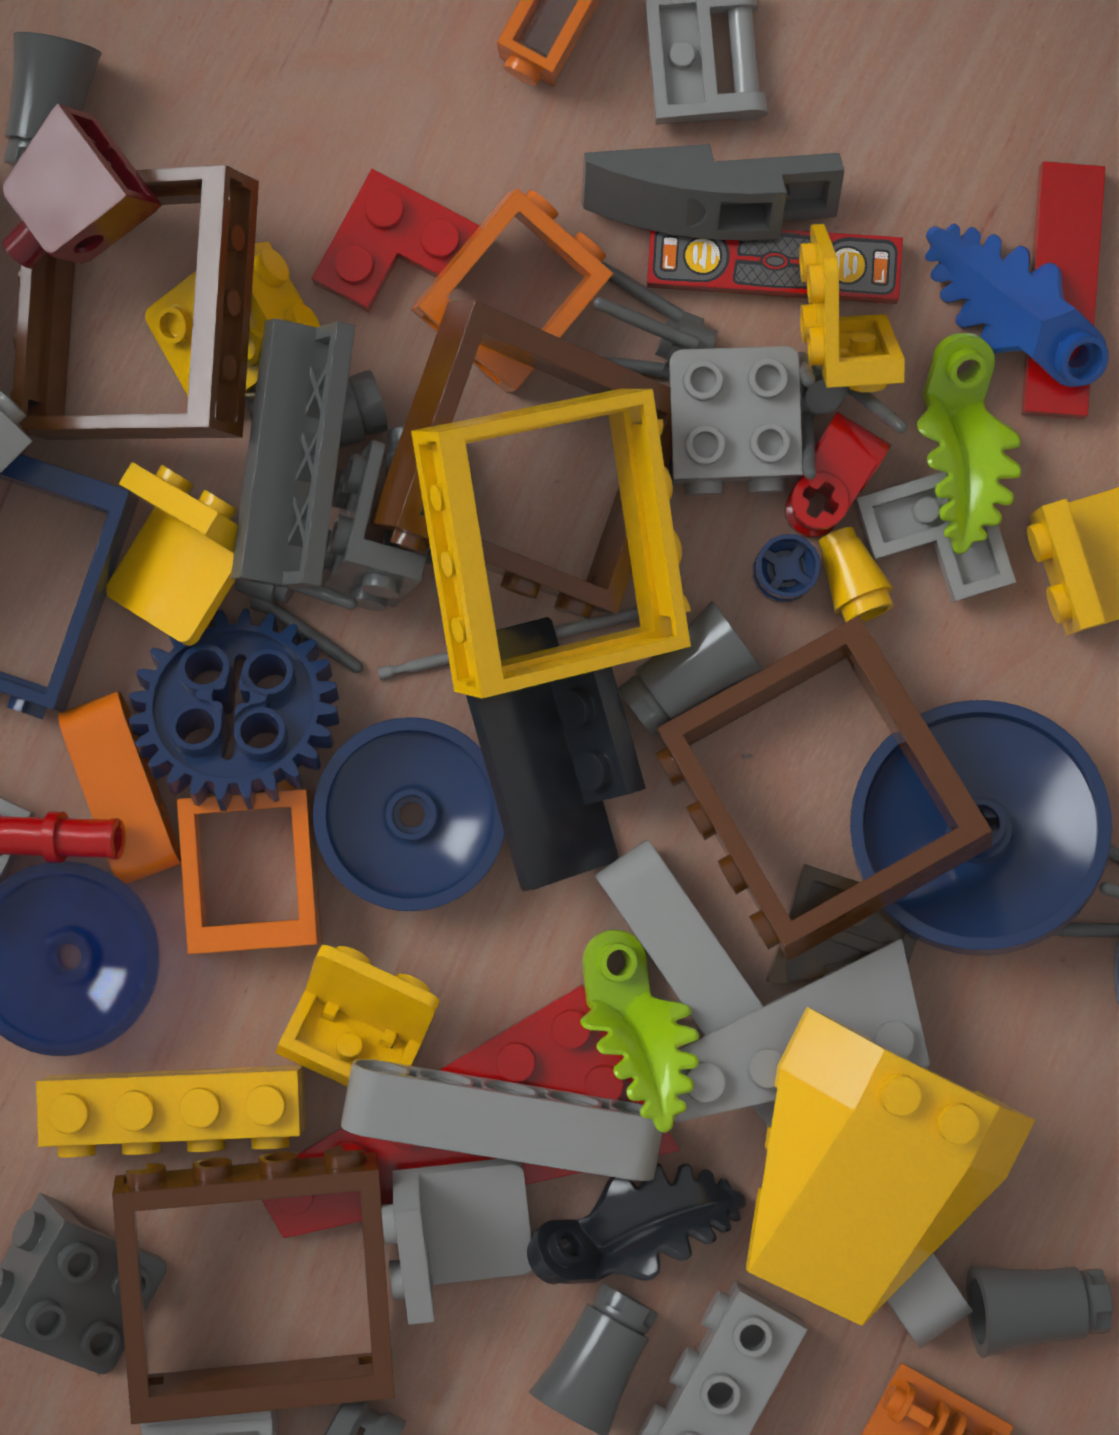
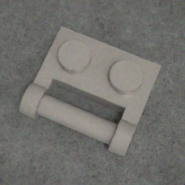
(685, 63)

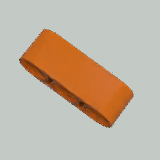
(120, 785)

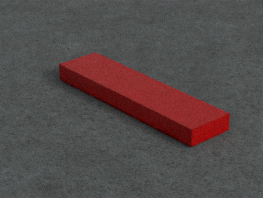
(1069, 236)

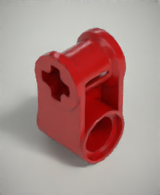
(844, 466)

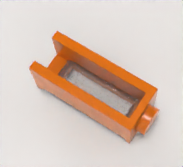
(543, 37)

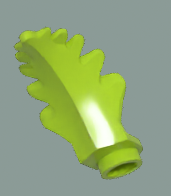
(967, 439)
(638, 1027)

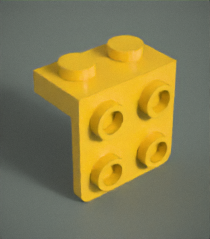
(272, 298)
(848, 349)
(180, 557)
(1080, 558)
(356, 1014)

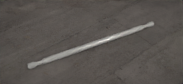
(561, 631)

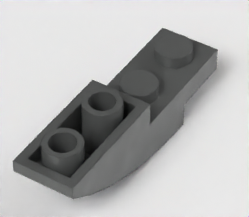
(694, 196)

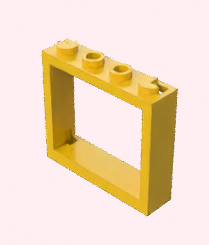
(460, 560)

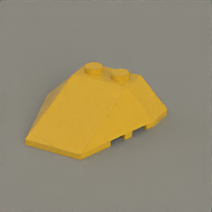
(869, 1167)

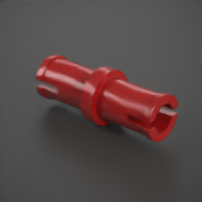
(61, 837)

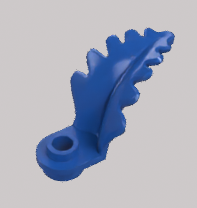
(1016, 306)

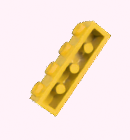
(169, 1106)

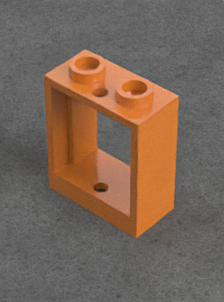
(539, 217)
(253, 934)

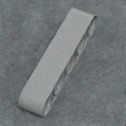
(500, 1120)

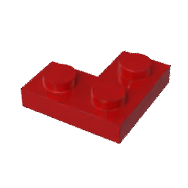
(386, 225)

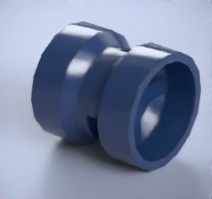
(792, 559)

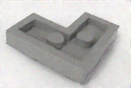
(910, 518)

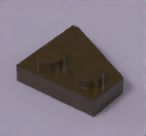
(849, 945)

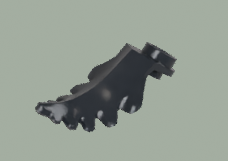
(634, 1227)

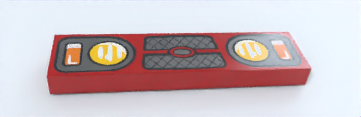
(771, 267)

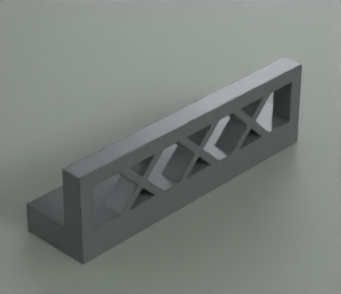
(293, 454)

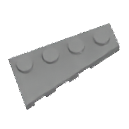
(742, 1057)

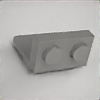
(735, 419)
(455, 1228)

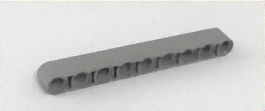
(718, 994)

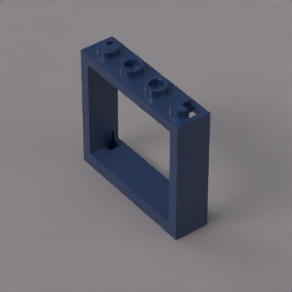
(120, 508)

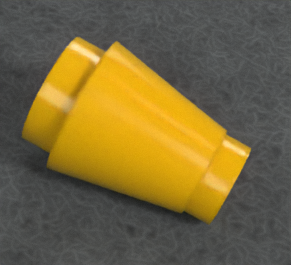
(854, 577)

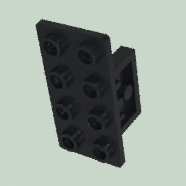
(554, 761)

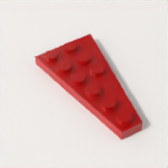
(539, 1051)

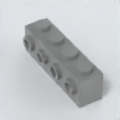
(733, 1369)

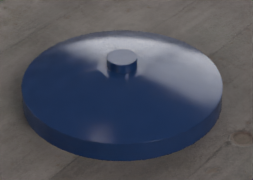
(1044, 817)

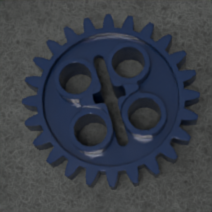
(177, 706)

